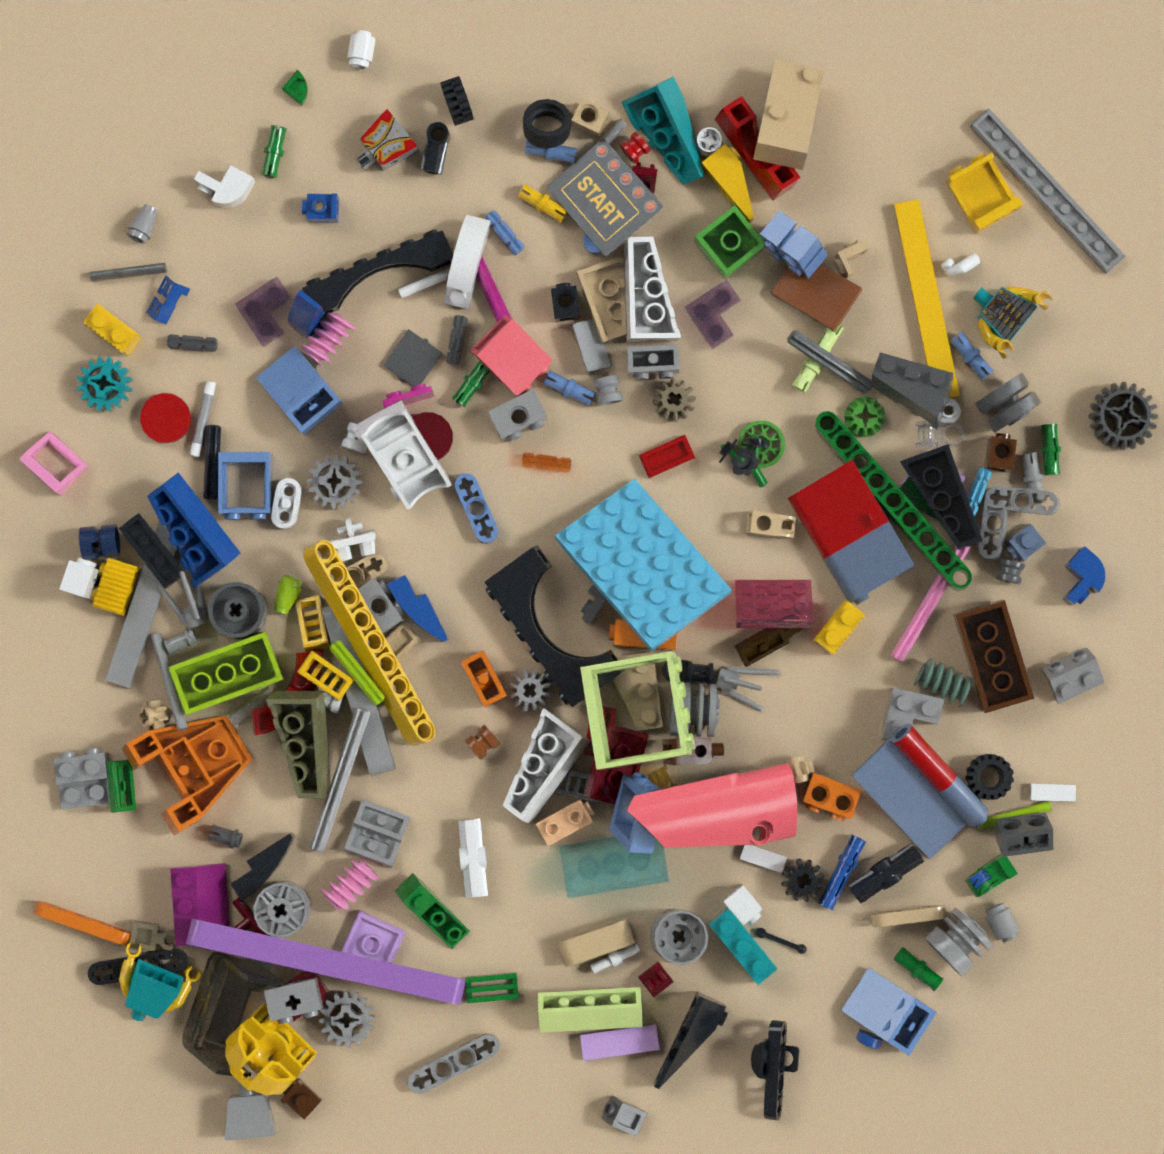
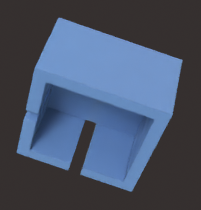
(797, 248)

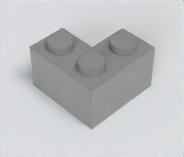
(907, 705)

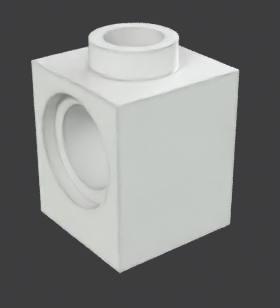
(743, 905)

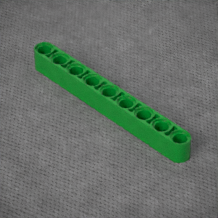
(895, 513)

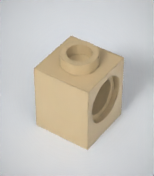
(597, 125)

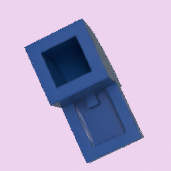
(1089, 571)

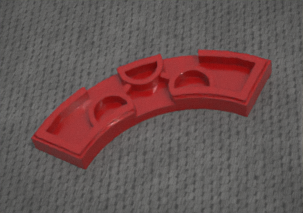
(263, 717)

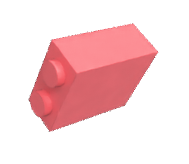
(511, 355)

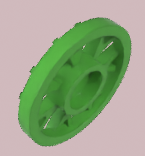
(762, 451)

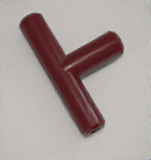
(249, 920)

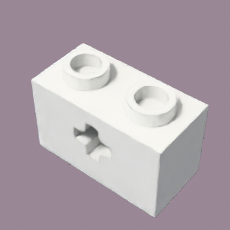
(80, 578)

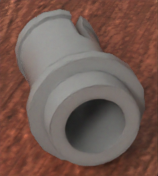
(181, 641)

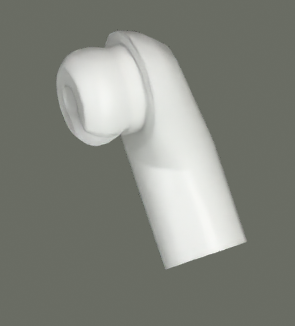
(961, 267)

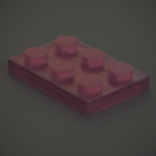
(773, 604)

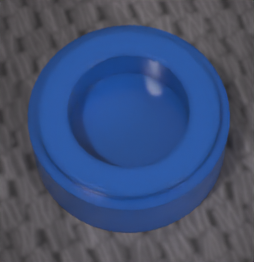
(869, 1039)

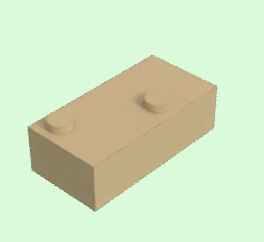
(788, 114)

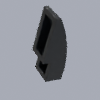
(263, 867)

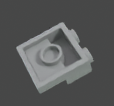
(82, 779)

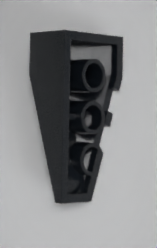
(696, 1027)

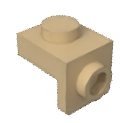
(852, 250)

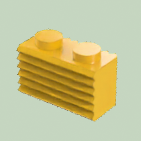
(112, 330)
(115, 586)
(838, 627)

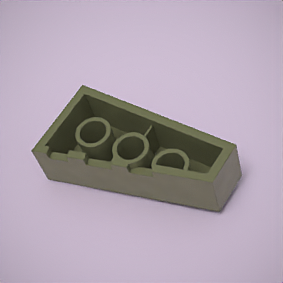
(303, 733)

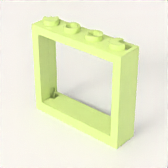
(596, 715)

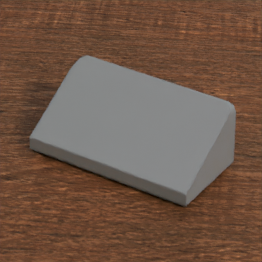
(590, 346)

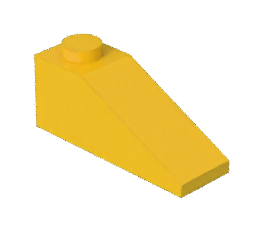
(728, 176)

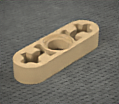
(367, 563)
(908, 916)

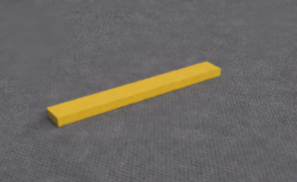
(924, 288)

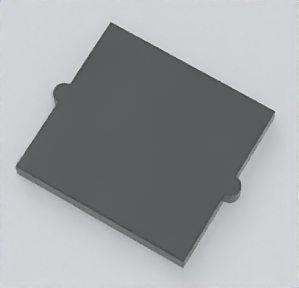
(413, 359)

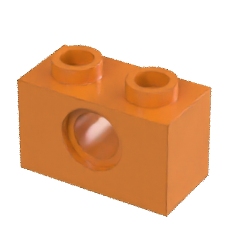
(484, 678)

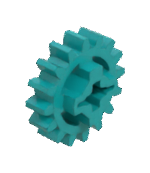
(106, 373)

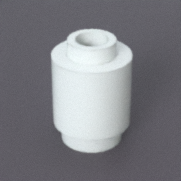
(361, 49)

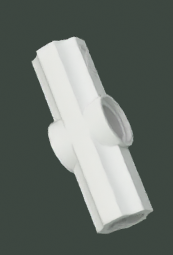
(473, 858)

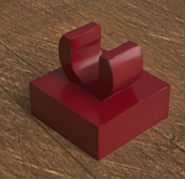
(646, 175)
(655, 979)

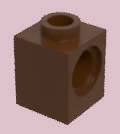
(993, 462)

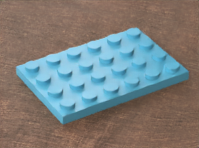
(643, 564)

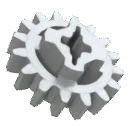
(346, 482)
(347, 1030)

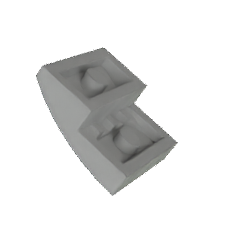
(376, 833)

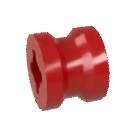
(634, 147)

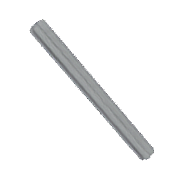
(340, 779)

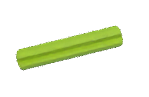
(357, 672)

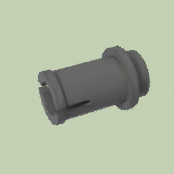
(226, 837)

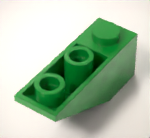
(431, 910)

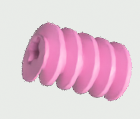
(327, 337)
(350, 884)

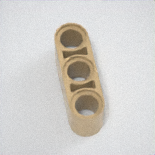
(596, 942)

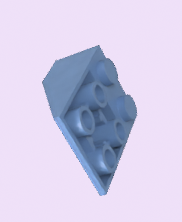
(299, 390)
(888, 1011)

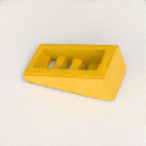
(317, 644)
(320, 683)

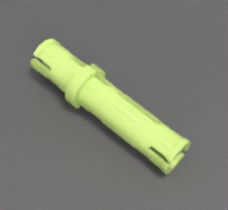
(810, 367)

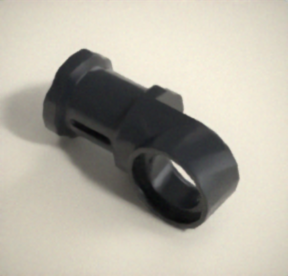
(688, 669)

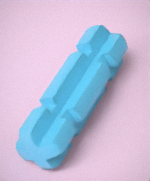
(978, 488)

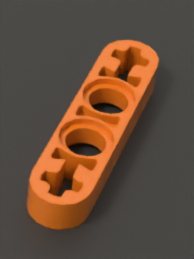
(82, 923)

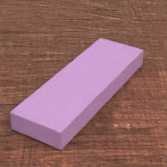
(619, 1042)

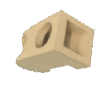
(770, 524)

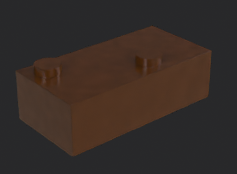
(993, 656)

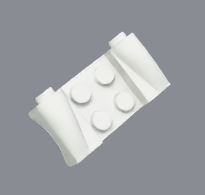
(402, 453)

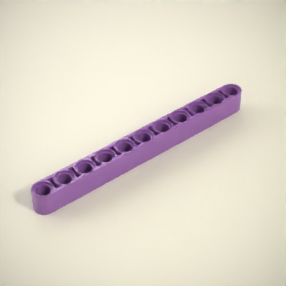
(325, 961)

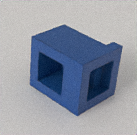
(328, 214)

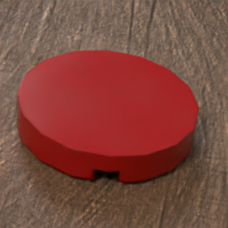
(165, 418)

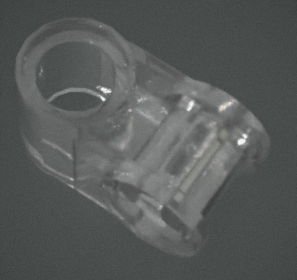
(935, 437)

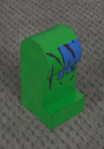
(990, 875)

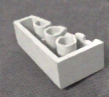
(646, 294)
(544, 765)

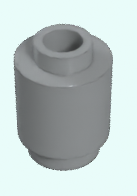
(1002, 922)

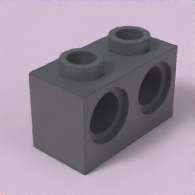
(1024, 834)

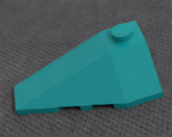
(666, 123)

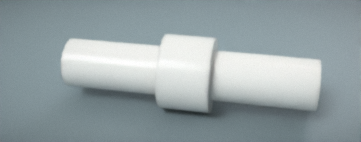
(615, 958)

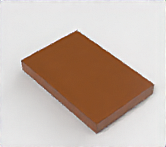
(822, 297)

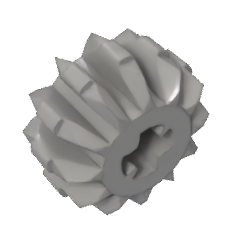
(520, 690)

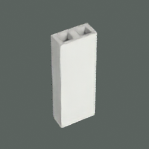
(1052, 792)
(763, 858)

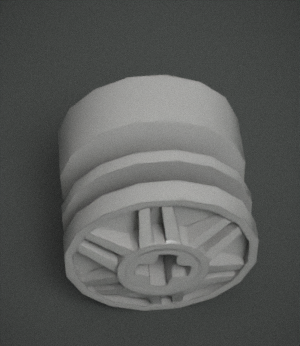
(702, 710)
(297, 907)
(693, 934)
(959, 941)

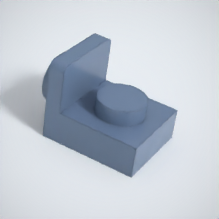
(1024, 543)

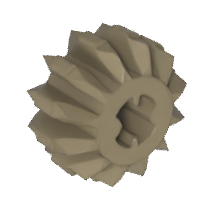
(674, 391)

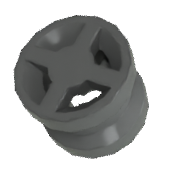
(1010, 571)

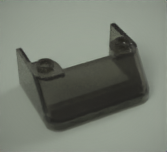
(220, 1007)

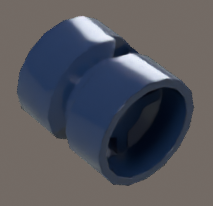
(108, 542)

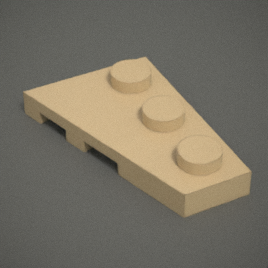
(605, 297)
(640, 693)

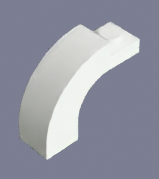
(466, 261)

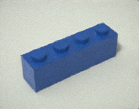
(192, 530)

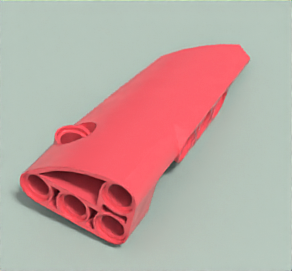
(722, 809)

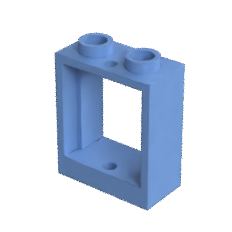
(244, 458)
(624, 825)

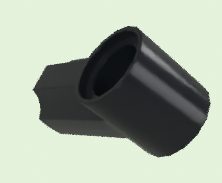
(435, 151)

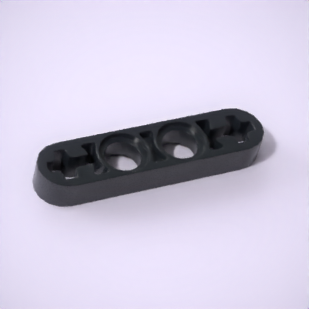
(105, 965)
(775, 1070)

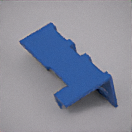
(169, 305)

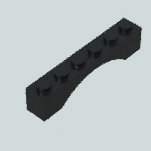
(427, 253)

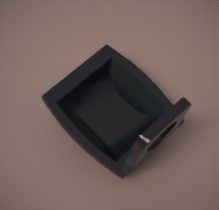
(759, 1059)

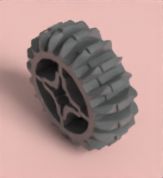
(1130, 396)

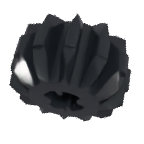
(806, 888)

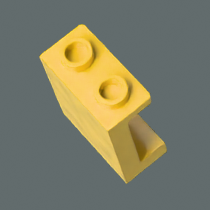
(982, 192)

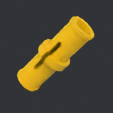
(542, 203)

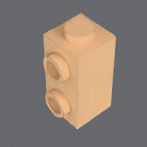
(565, 821)

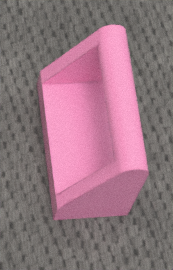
(43, 473)

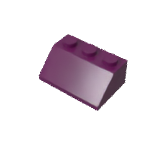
(198, 894)

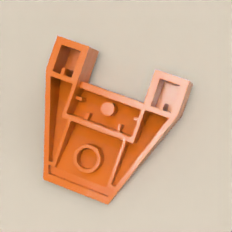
(196, 761)

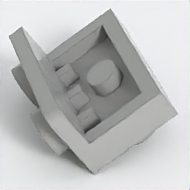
(1073, 674)

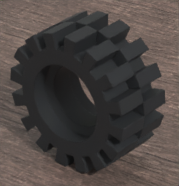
(457, 100)
(1005, 776)

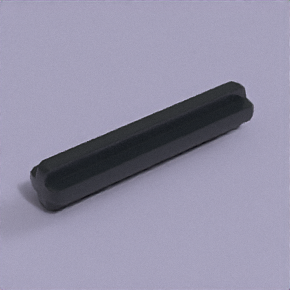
(213, 439)

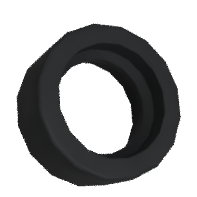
(550, 108)

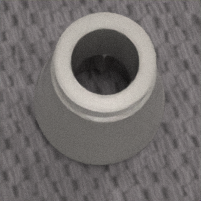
(142, 225)

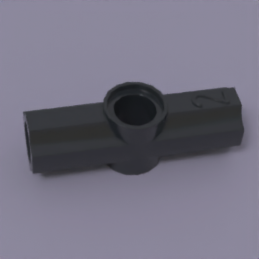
(886, 873)

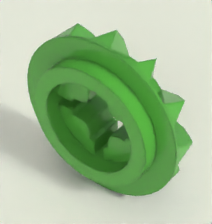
(856, 424)

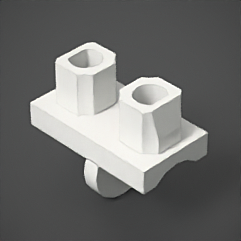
(365, 540)

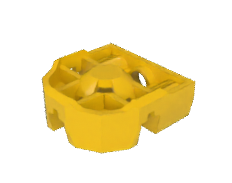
(256, 1043)

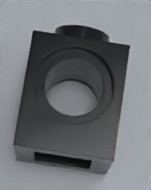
(569, 313)

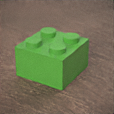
(729, 242)

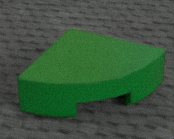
(296, 88)

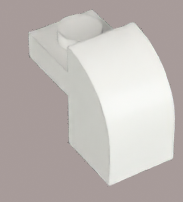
(230, 191)

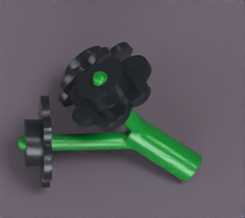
(747, 461)

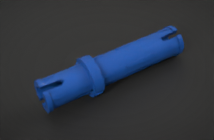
(842, 872)

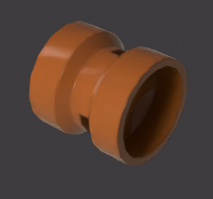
(482, 742)

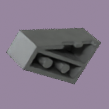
(914, 386)

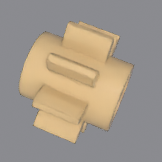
(154, 715)
(800, 768)

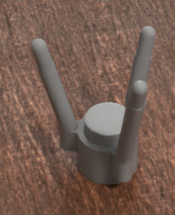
(195, 613)
(730, 680)

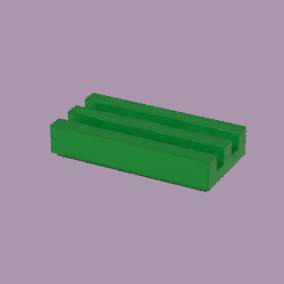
(117, 786)
(514, 985)

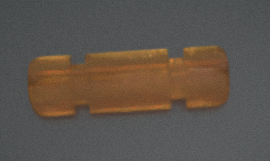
(546, 462)

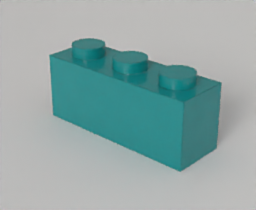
(742, 946)

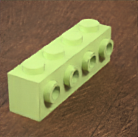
(590, 1009)

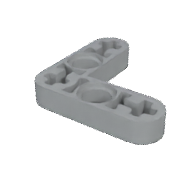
(1002, 511)

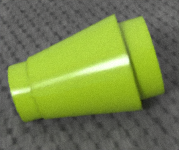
(287, 593)

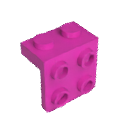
(418, 393)

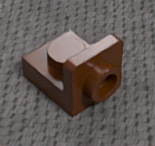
(301, 1098)

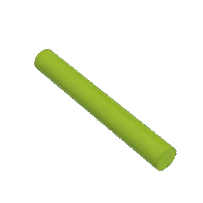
(1037, 808)

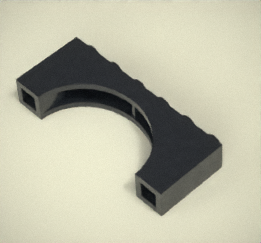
(515, 591)

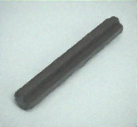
(829, 361)

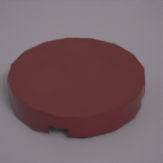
(436, 432)

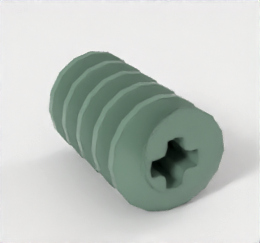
(944, 681)

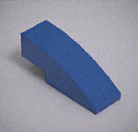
(305, 314)
(417, 608)

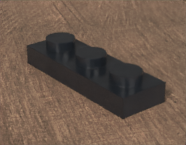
(152, 550)

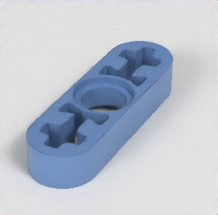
(475, 488)

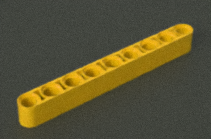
(358, 637)

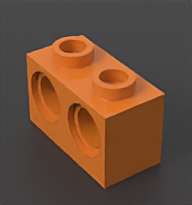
(832, 791)

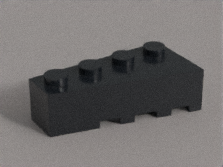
(944, 492)

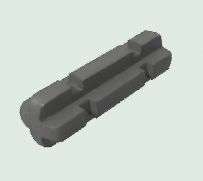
(456, 340)
(192, 343)

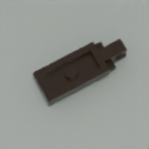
(764, 643)

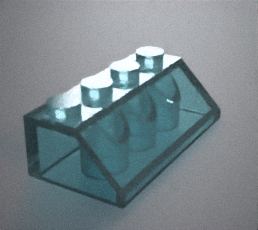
(609, 866)

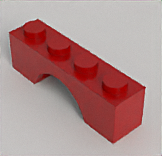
(741, 129)

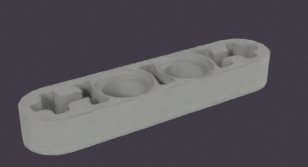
(452, 1060)

